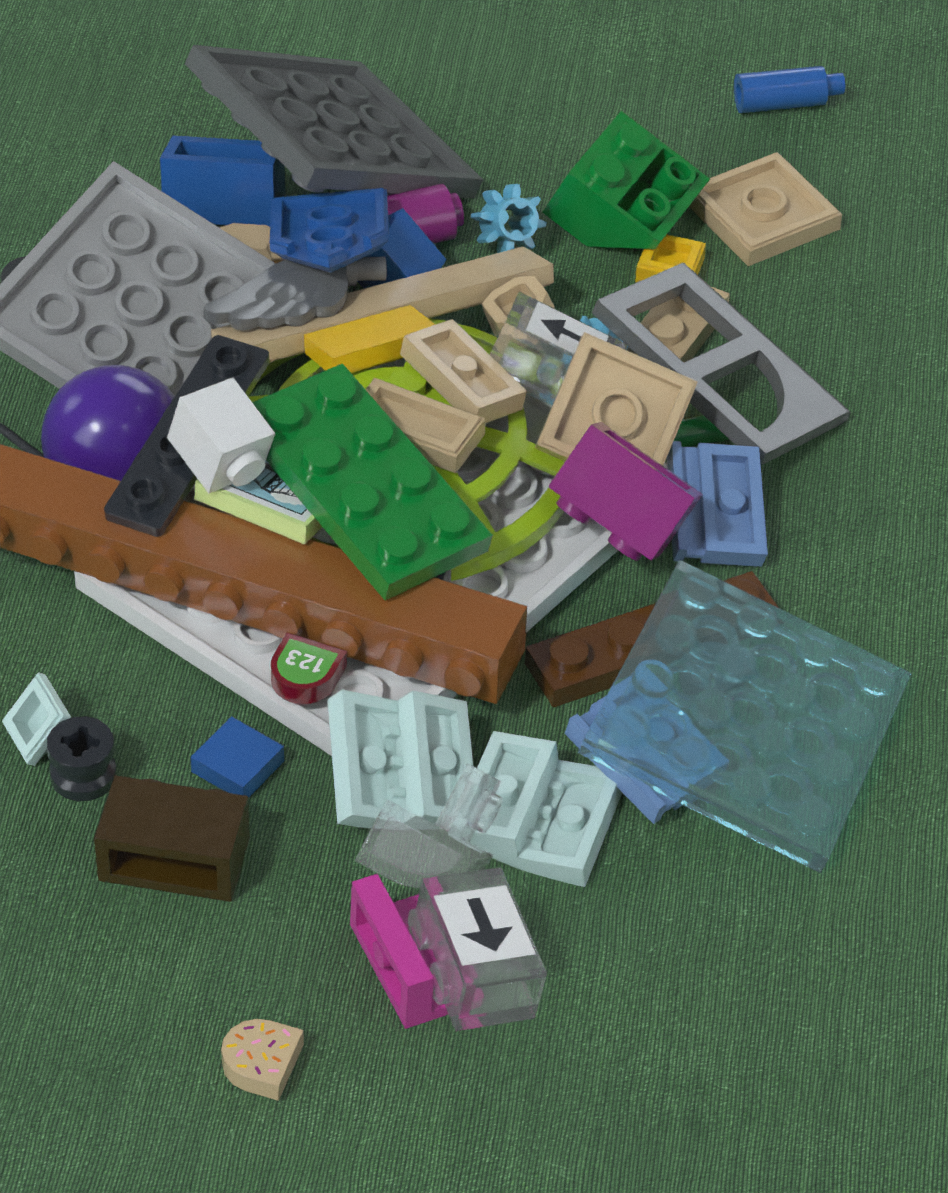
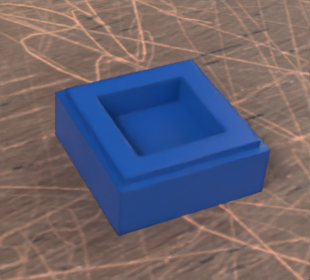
(237, 758)

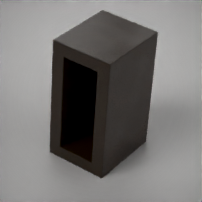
(172, 838)

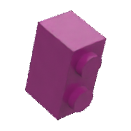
(623, 492)

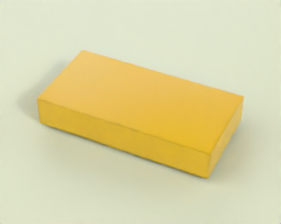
(365, 340)

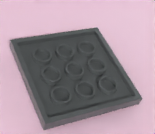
(330, 122)

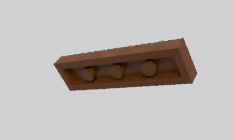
(592, 656)

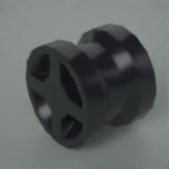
(83, 776)

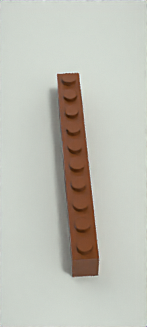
(261, 579)

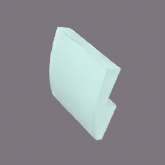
(396, 752)
(550, 809)

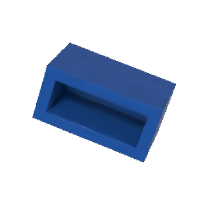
(222, 178)

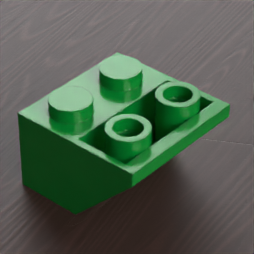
(625, 189)

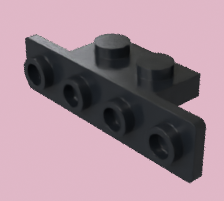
(159, 475)

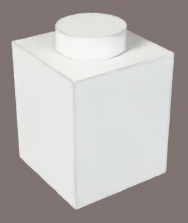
(221, 435)

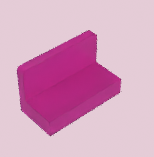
(394, 956)

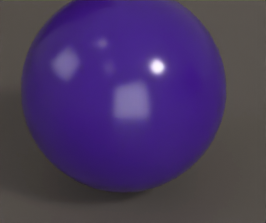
(103, 418)

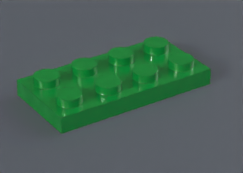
(368, 483)

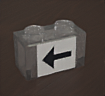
(539, 345)
(477, 949)

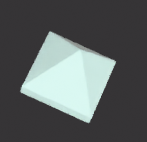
(34, 717)

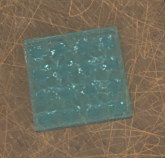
(747, 715)

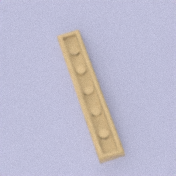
(429, 293)

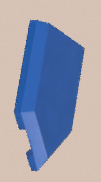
(329, 227)

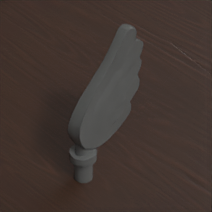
(291, 294)

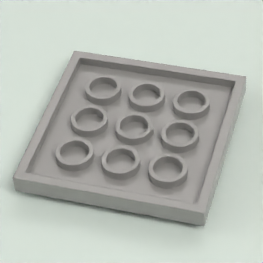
(121, 285)

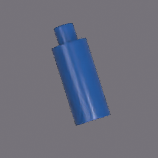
(786, 89)

